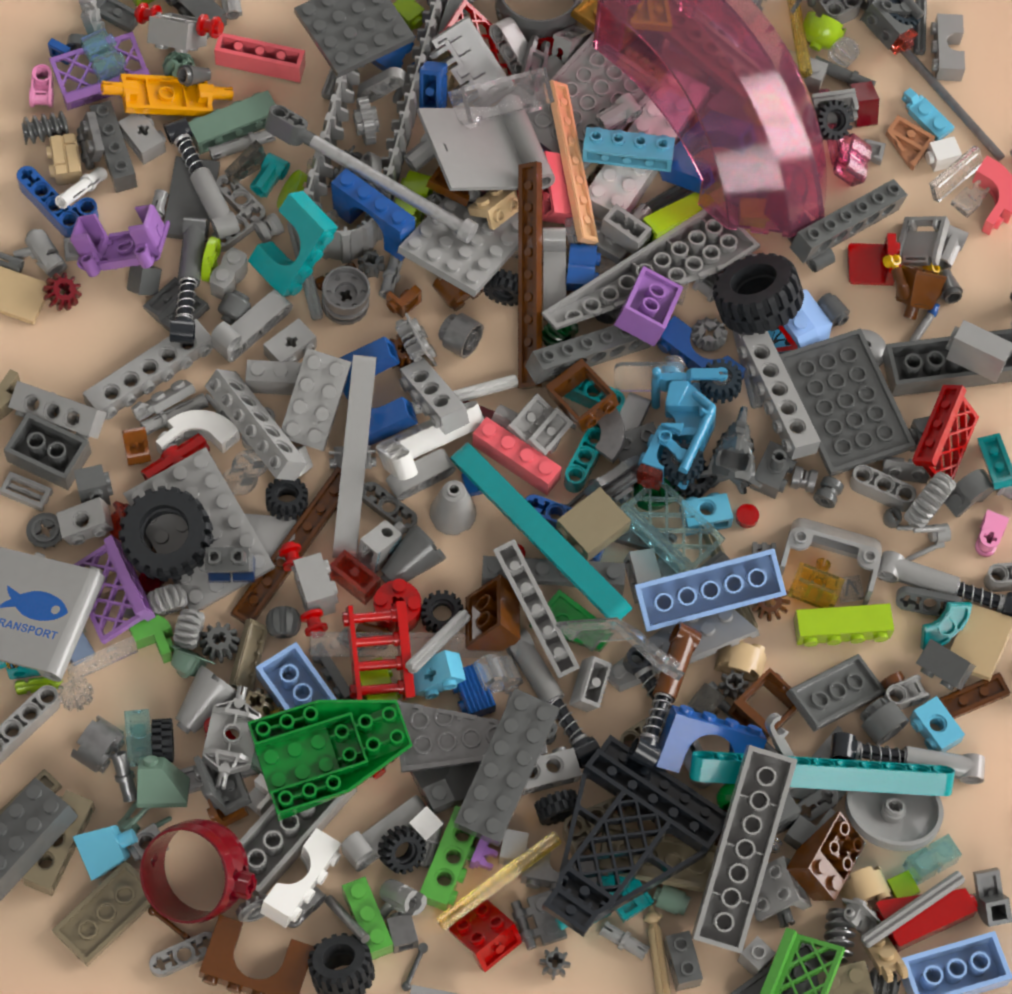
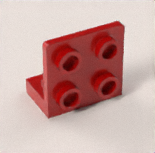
(486, 934)

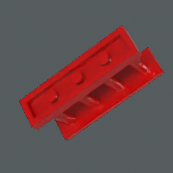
(399, 638)

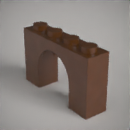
(221, 967)

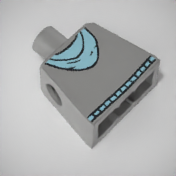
(379, 544)

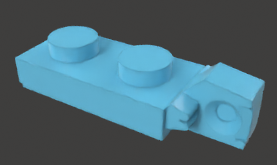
(927, 115)

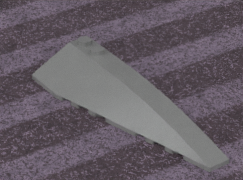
(681, 255)

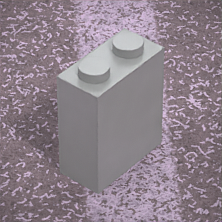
(978, 350)

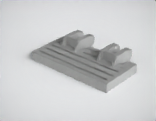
(470, 51)

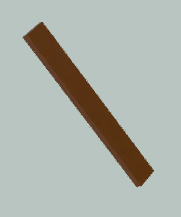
(305, 532)

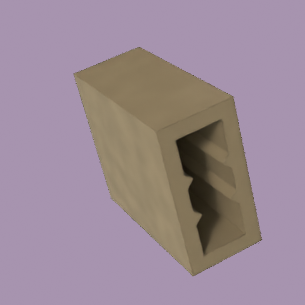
(593, 524)

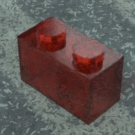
(355, 577)

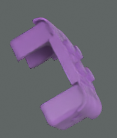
(135, 247)

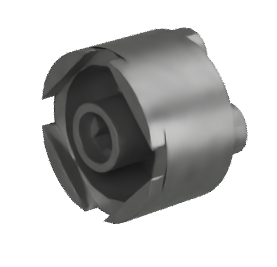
(98, 744)

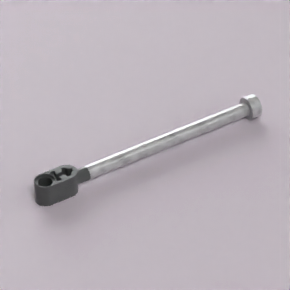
(293, 130)

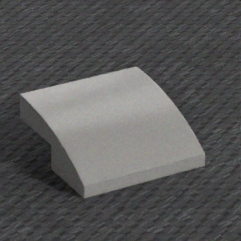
(540, 424)

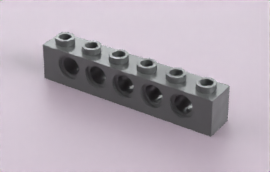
(848, 221)
(592, 348)

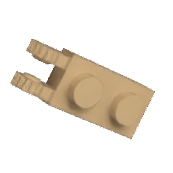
(886, 959)

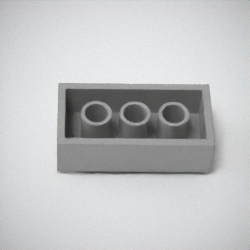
(315, 399)

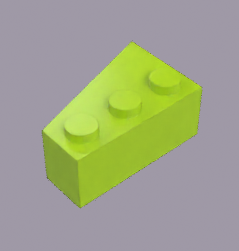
(416, 182)

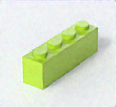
(843, 624)

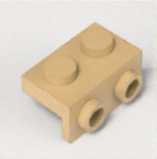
(495, 206)

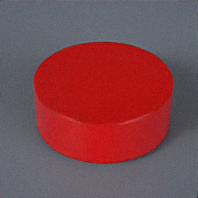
(747, 516)

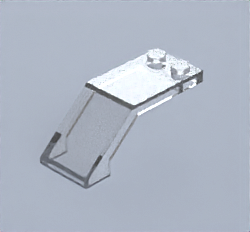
(599, 630)

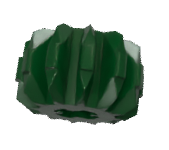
(551, 336)

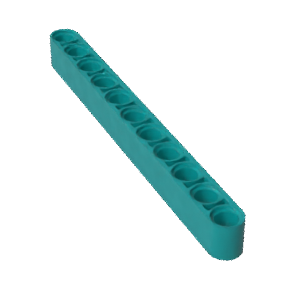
(540, 533)
(836, 774)

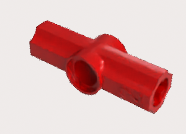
(174, 455)

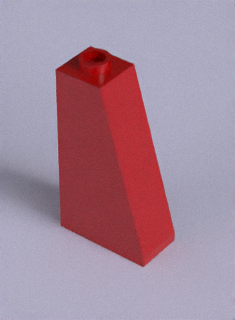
(943, 914)

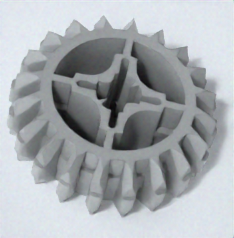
(930, 500)

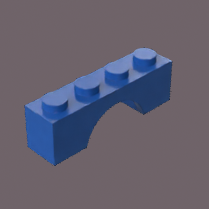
(677, 342)

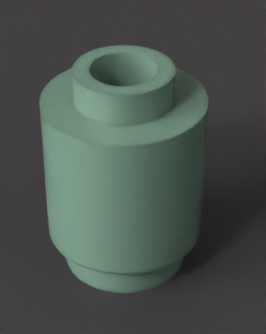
(671, 899)

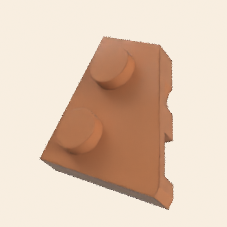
(909, 140)

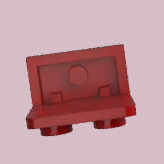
(866, 262)

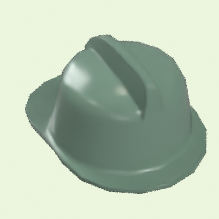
(187, 661)

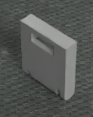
(923, 247)

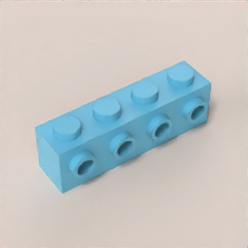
(628, 149)

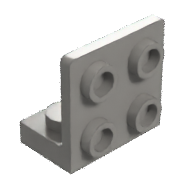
(779, 891)

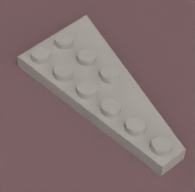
(716, 630)

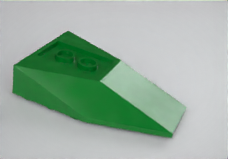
(325, 749)

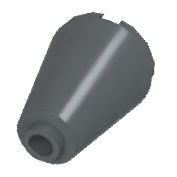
(412, 556)

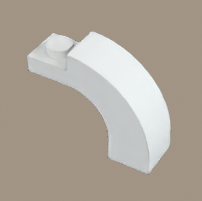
(207, 423)

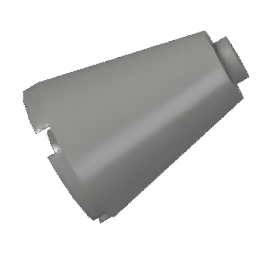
(453, 509)
(202, 695)

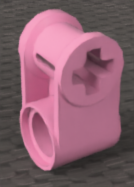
(41, 90)
(991, 531)

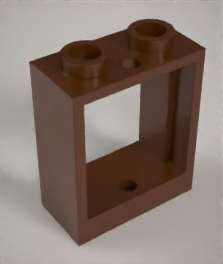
(572, 378)
(746, 715)

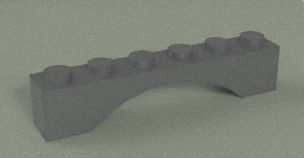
(547, 574)

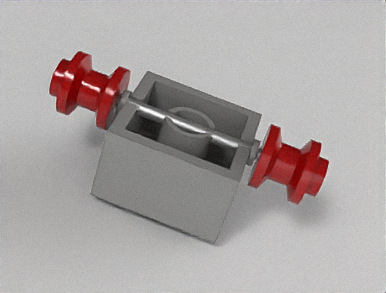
(177, 30)
(313, 583)

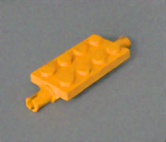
(165, 95)

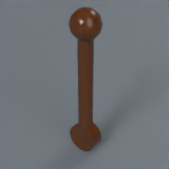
(153, 912)

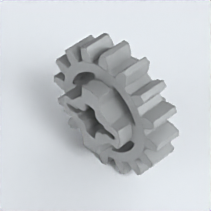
(366, 120)

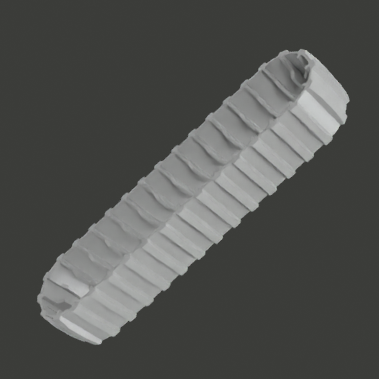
(352, 243)

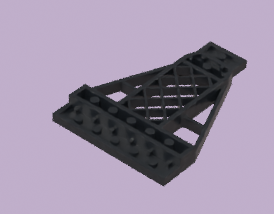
(658, 798)

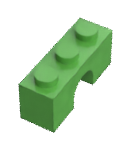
(367, 914)

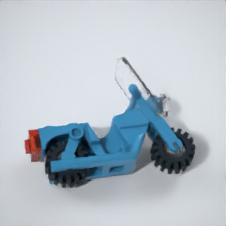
(683, 442)

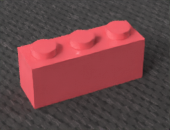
(555, 198)

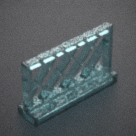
(655, 539)

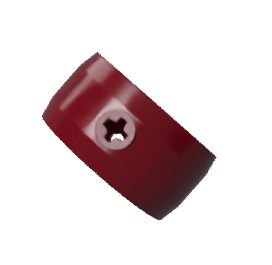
(238, 879)

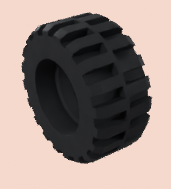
(758, 293)
(144, 512)

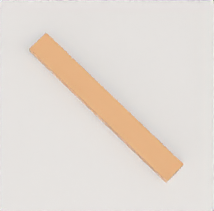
(573, 164)

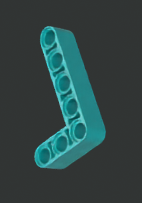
(586, 448)

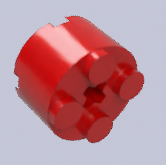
(398, 591)

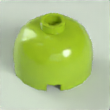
(822, 31)

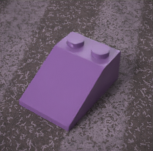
(649, 306)

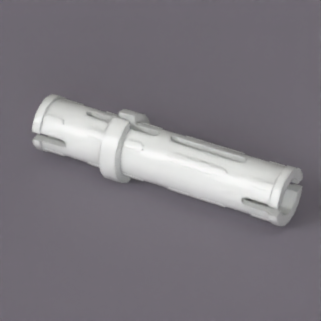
(87, 183)

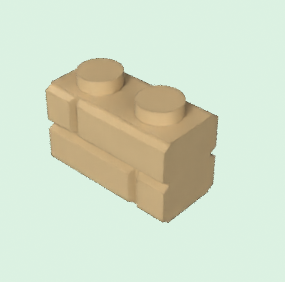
(65, 158)

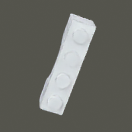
(285, 900)

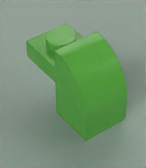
(155, 631)

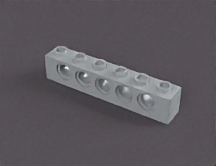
(145, 383)
(256, 425)
(806, 439)
(536, 608)

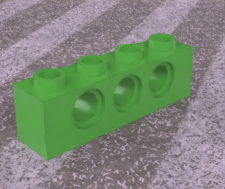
(439, 895)

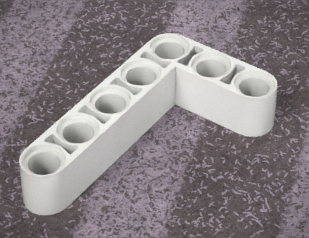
(400, 450)

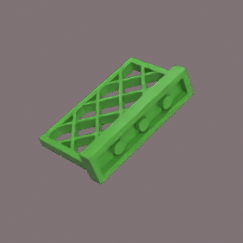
(785, 961)

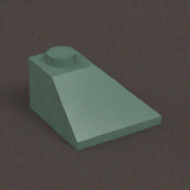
(161, 784)

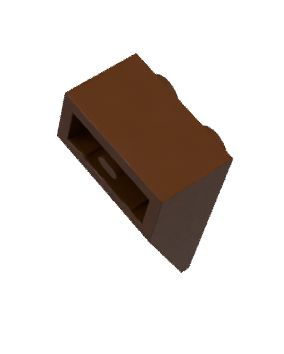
(827, 858)

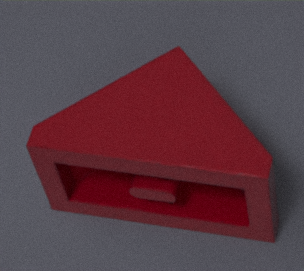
(868, 104)

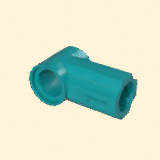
(272, 170)

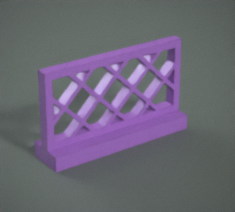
(92, 93)
(130, 585)

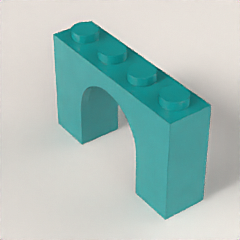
(315, 233)

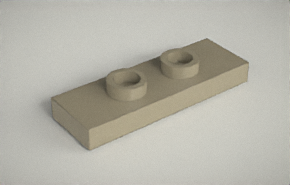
(248, 654)

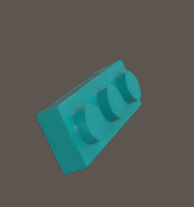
(996, 460)

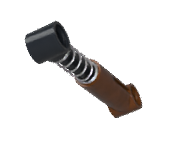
(645, 747)

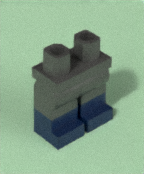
(226, 560)

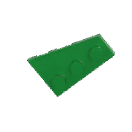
(567, 610)

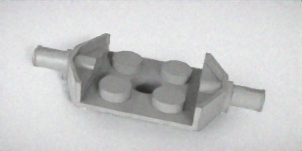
(224, 754)

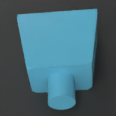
(104, 849)

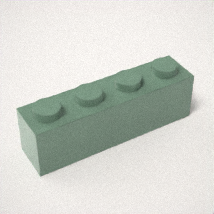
(231, 121)

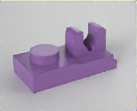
(481, 851)

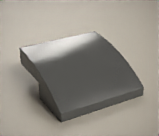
(164, 304)

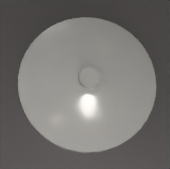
(895, 820)

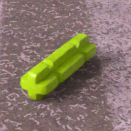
(34, 684)

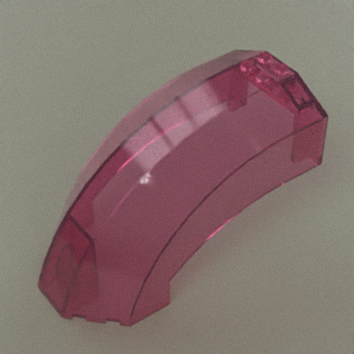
(730, 100)

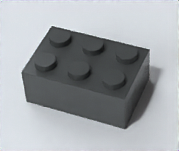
(47, 451)

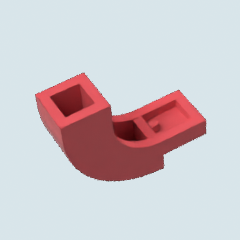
(999, 180)

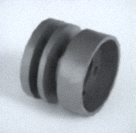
(346, 285)

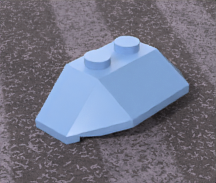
(810, 323)

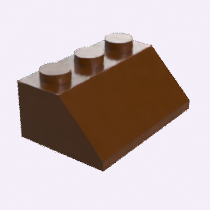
(493, 617)

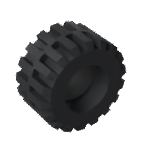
(339, 952)

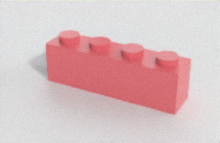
(260, 57)
(516, 456)

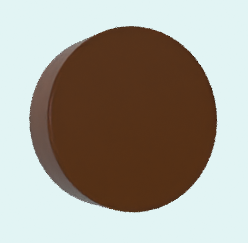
(892, 679)

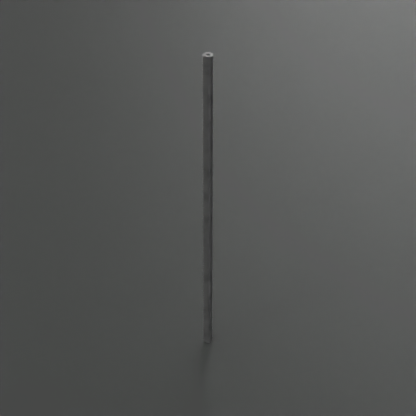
(951, 102)

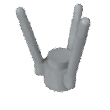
(936, 533)

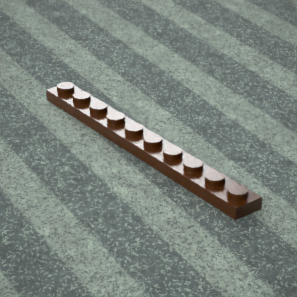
(529, 267)

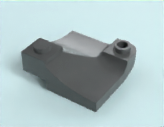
(445, 786)

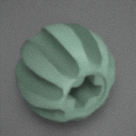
(174, 61)

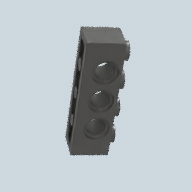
(115, 149)

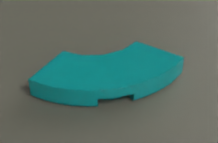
(947, 625)

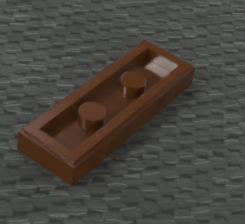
(975, 696)

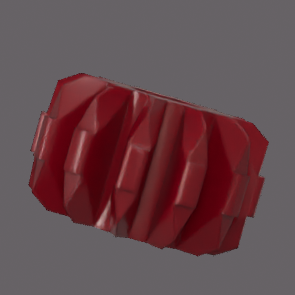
(53, 288)

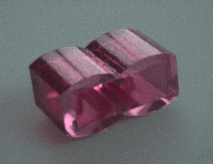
(852, 160)

